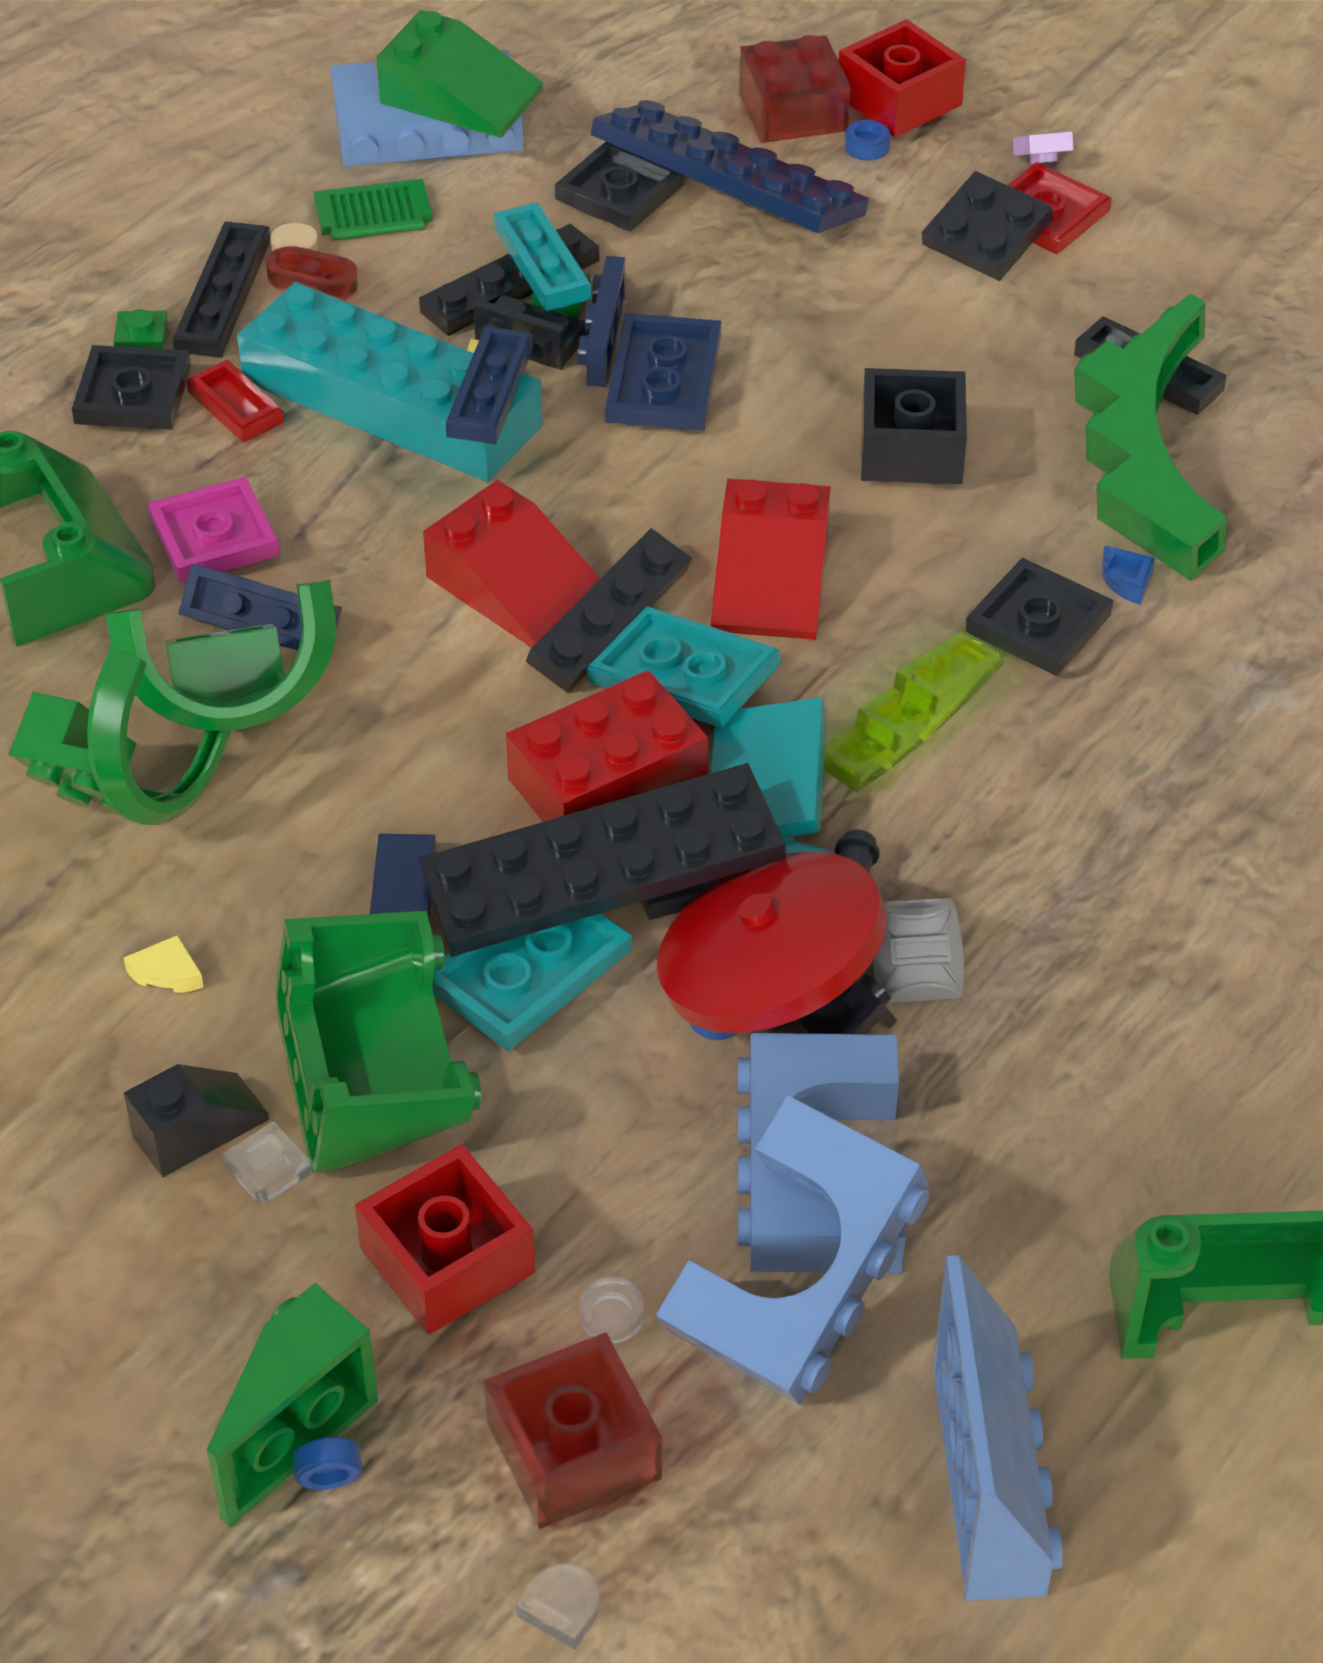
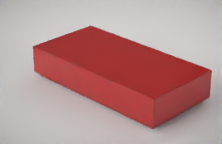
(235, 400)

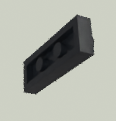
(1191, 385)

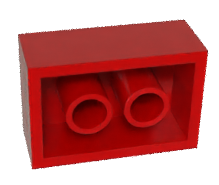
(605, 749)

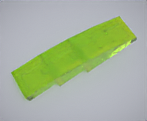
(908, 714)

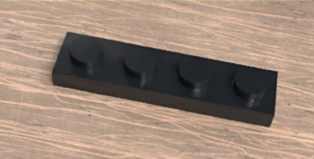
(453, 303)
(608, 608)

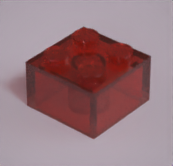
(794, 88)
(573, 1430)

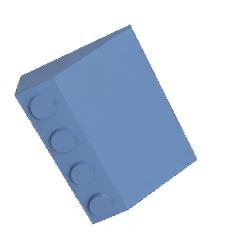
(991, 1445)

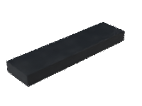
(222, 289)

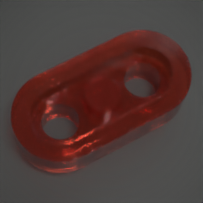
(314, 269)

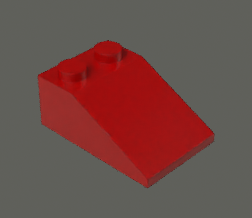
(771, 558)
(507, 562)

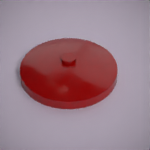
(772, 943)

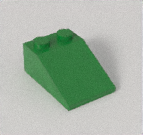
(453, 76)
(299, 1386)

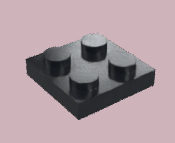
(617, 186)
(987, 225)
(131, 387)
(1039, 616)

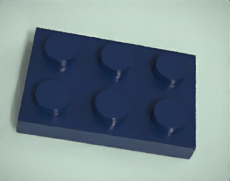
(663, 372)

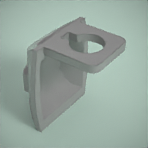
(921, 952)

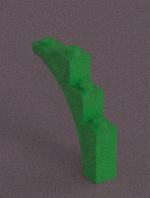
(1142, 489)

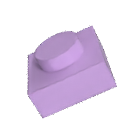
(1043, 146)

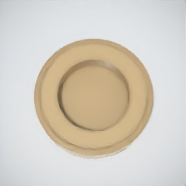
(294, 235)

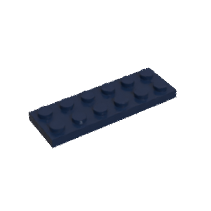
(731, 167)

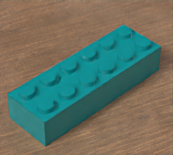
(377, 378)

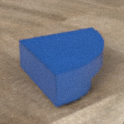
(1127, 572)

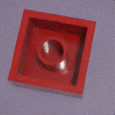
(903, 77)
(445, 1238)

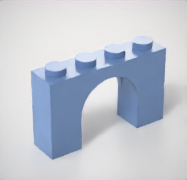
(386, 134)
(836, 1076)
(790, 1337)

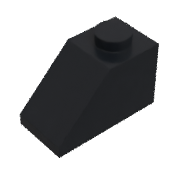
(190, 1114)

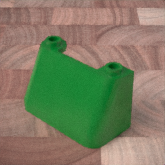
(367, 1036)
(1212, 1260)

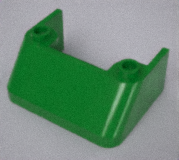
(90, 556)

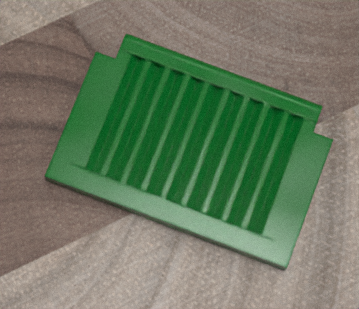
(373, 209)

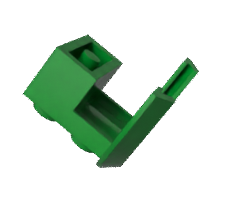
(234, 674)
(90, 752)

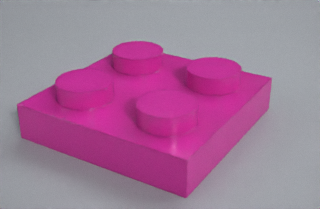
(213, 528)

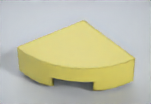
(165, 966)

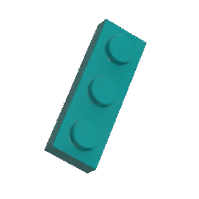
(542, 256)

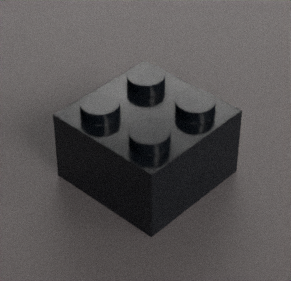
(913, 426)

